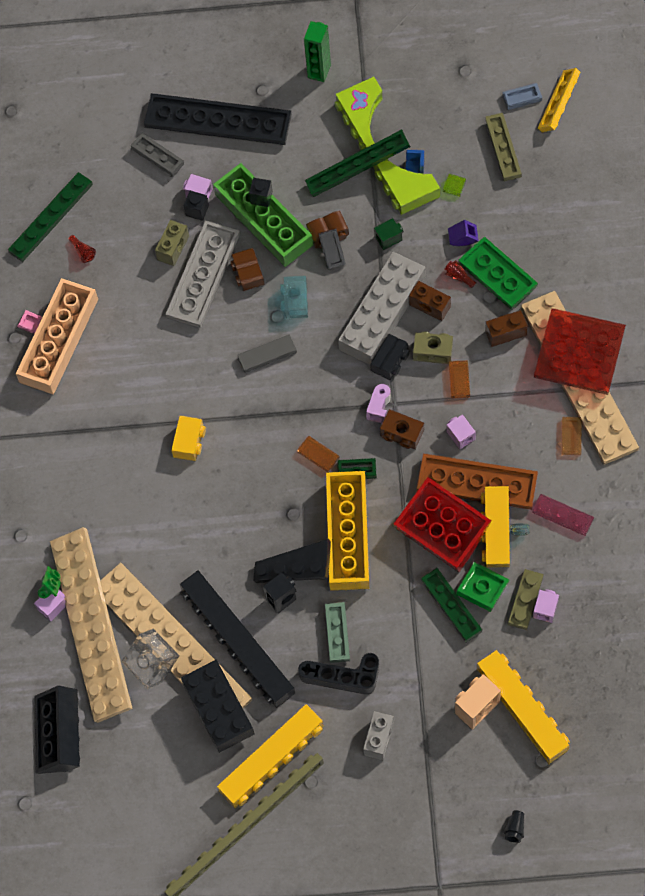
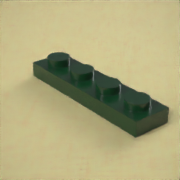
(451, 605)

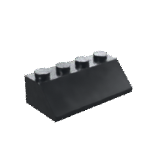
(57, 730)

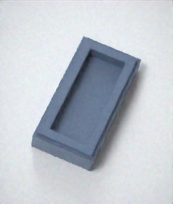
(522, 96)

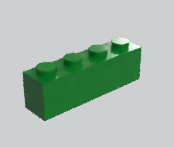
(317, 51)

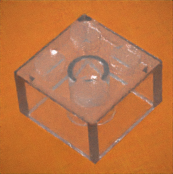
(150, 658)

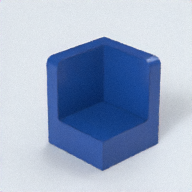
(415, 161)

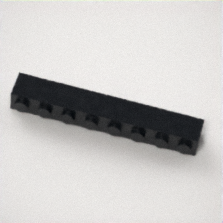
(237, 639)

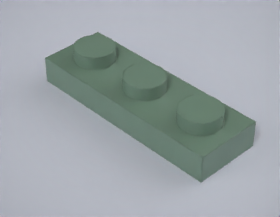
(337, 632)

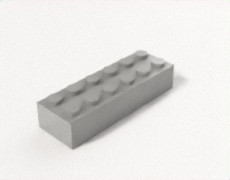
(381, 308)

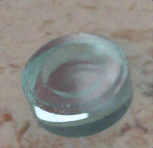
(519, 529)

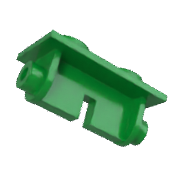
(50, 583)

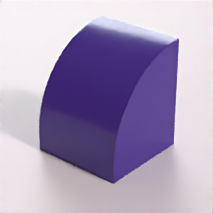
(463, 234)

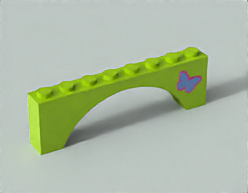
(405, 188)

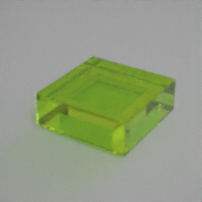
(454, 185)

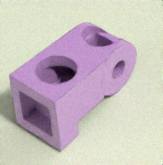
(379, 399)

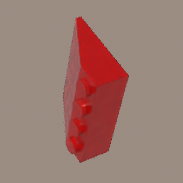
(442, 524)

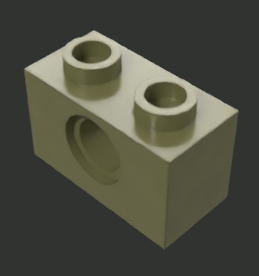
(172, 242)
(424, 353)

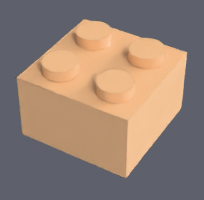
(477, 701)

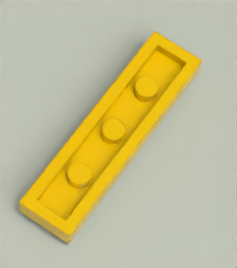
(559, 100)

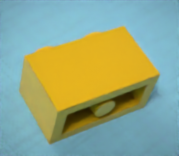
(188, 438)

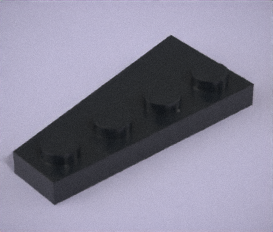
(300, 564)

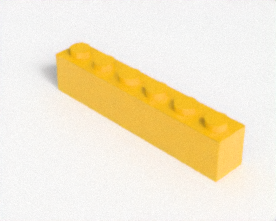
(524, 708)
(270, 756)

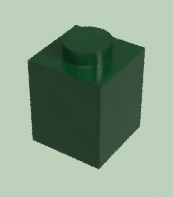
(388, 233)

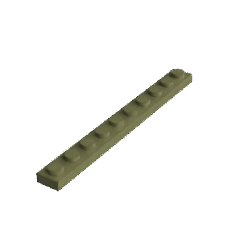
(239, 830)

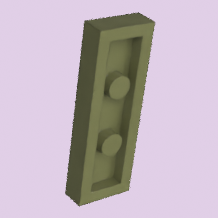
(525, 599)

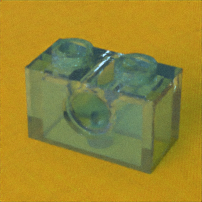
(294, 287)

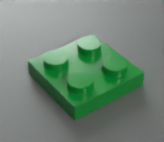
(482, 587)

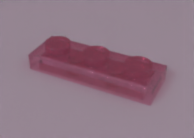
(563, 515)

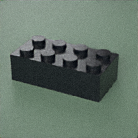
(217, 706)

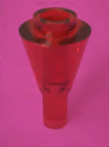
(85, 252)
(456, 272)

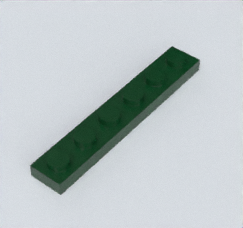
(357, 163)
(50, 217)

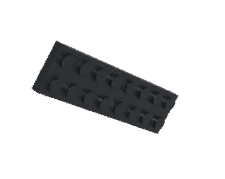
(218, 119)

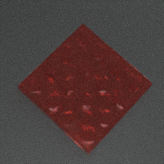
(579, 351)

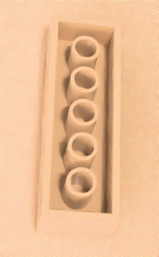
(57, 336)

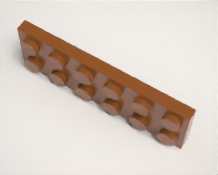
(469, 478)

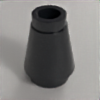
(515, 828)

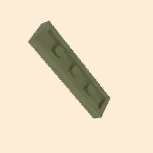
(503, 147)

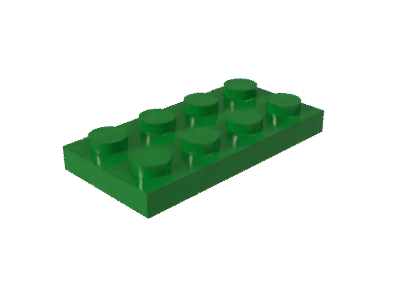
(498, 273)

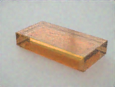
(459, 379)
(571, 435)
(318, 454)

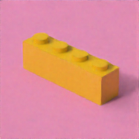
(497, 534)

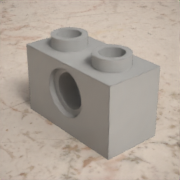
(378, 735)

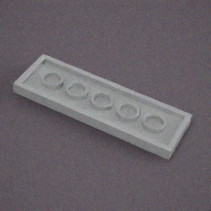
(202, 274)

